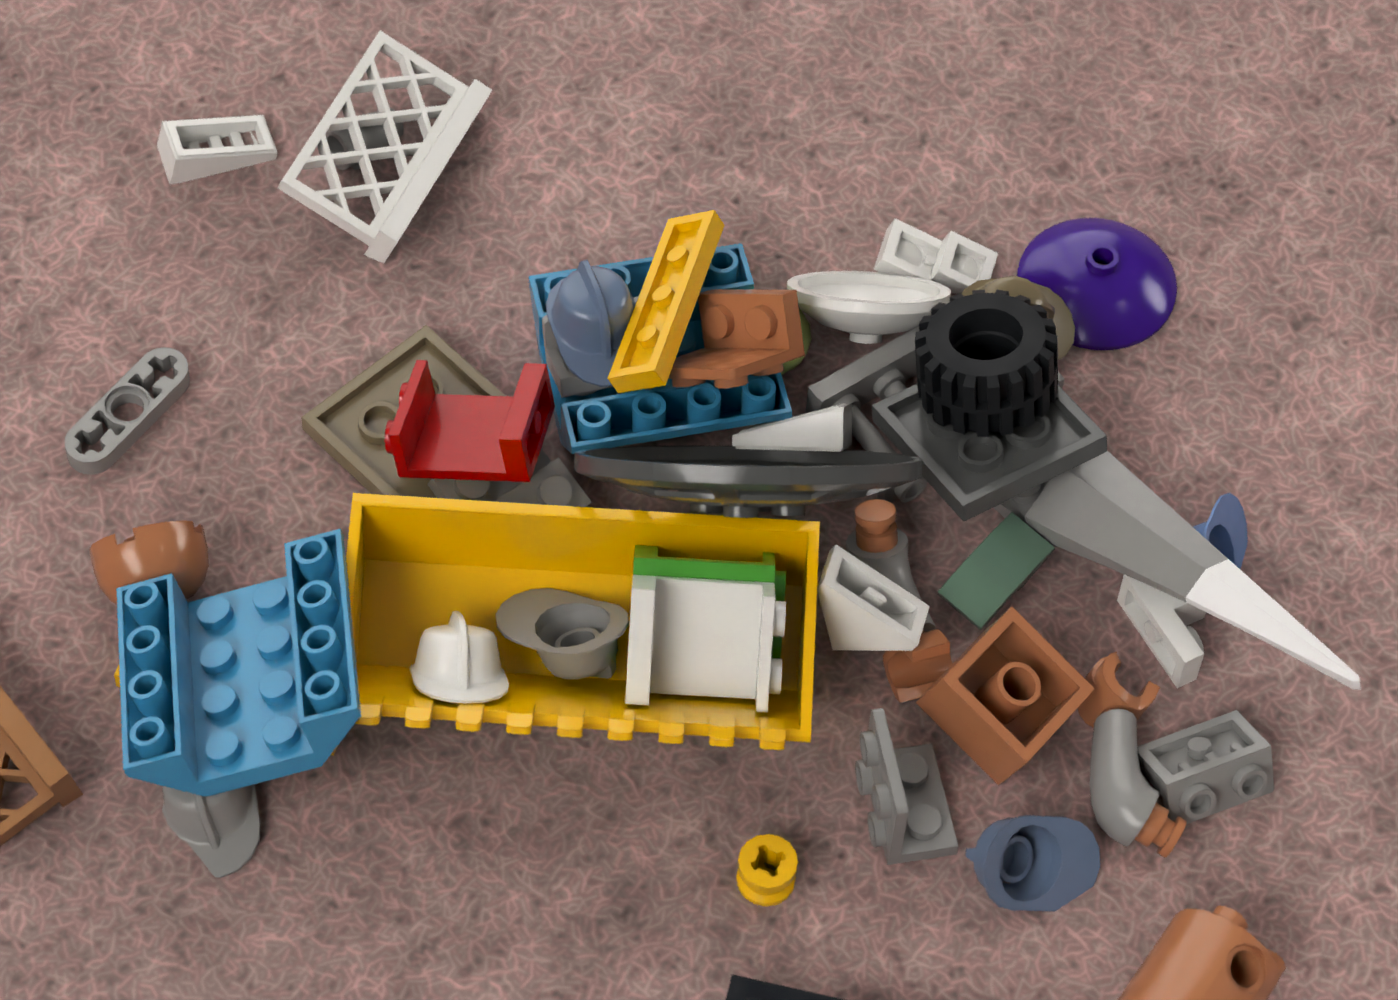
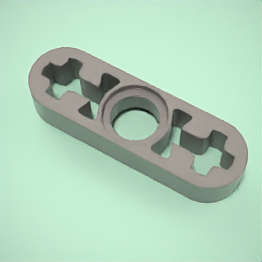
(129, 389)

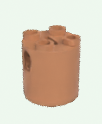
(1206, 959)

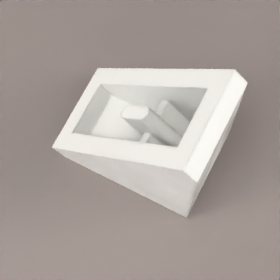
(867, 608)

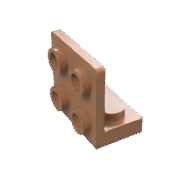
(742, 337)

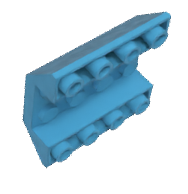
(666, 411)
(241, 678)

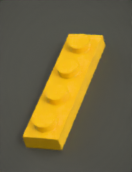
(666, 302)

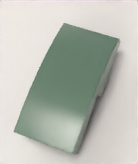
(995, 570)

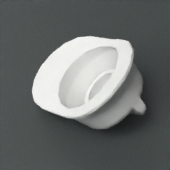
(459, 663)

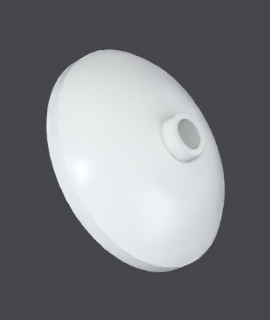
(867, 301)

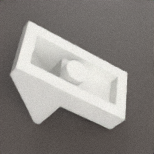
(1164, 627)

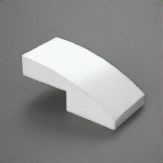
(951, 262)

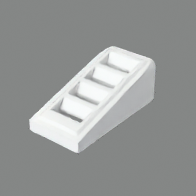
(199, 162)
(813, 431)

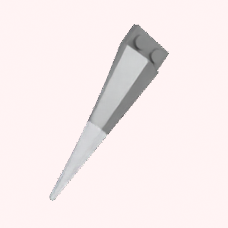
(1124, 525)

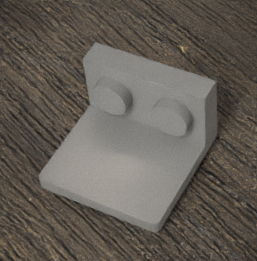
(906, 794)

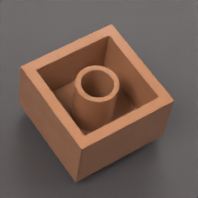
(1005, 696)

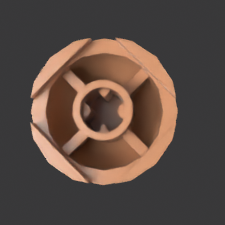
(152, 553)

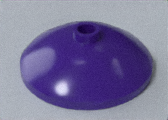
(1110, 302)

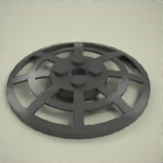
(747, 479)

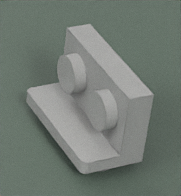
(1208, 767)

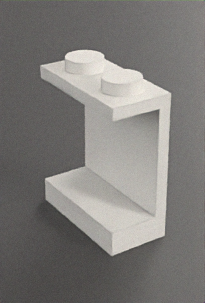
(703, 639)

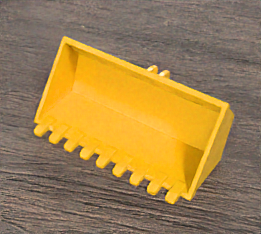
(434, 556)

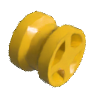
(762, 884)

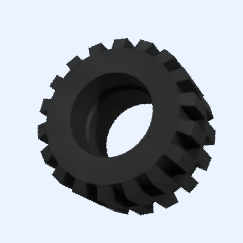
(987, 362)

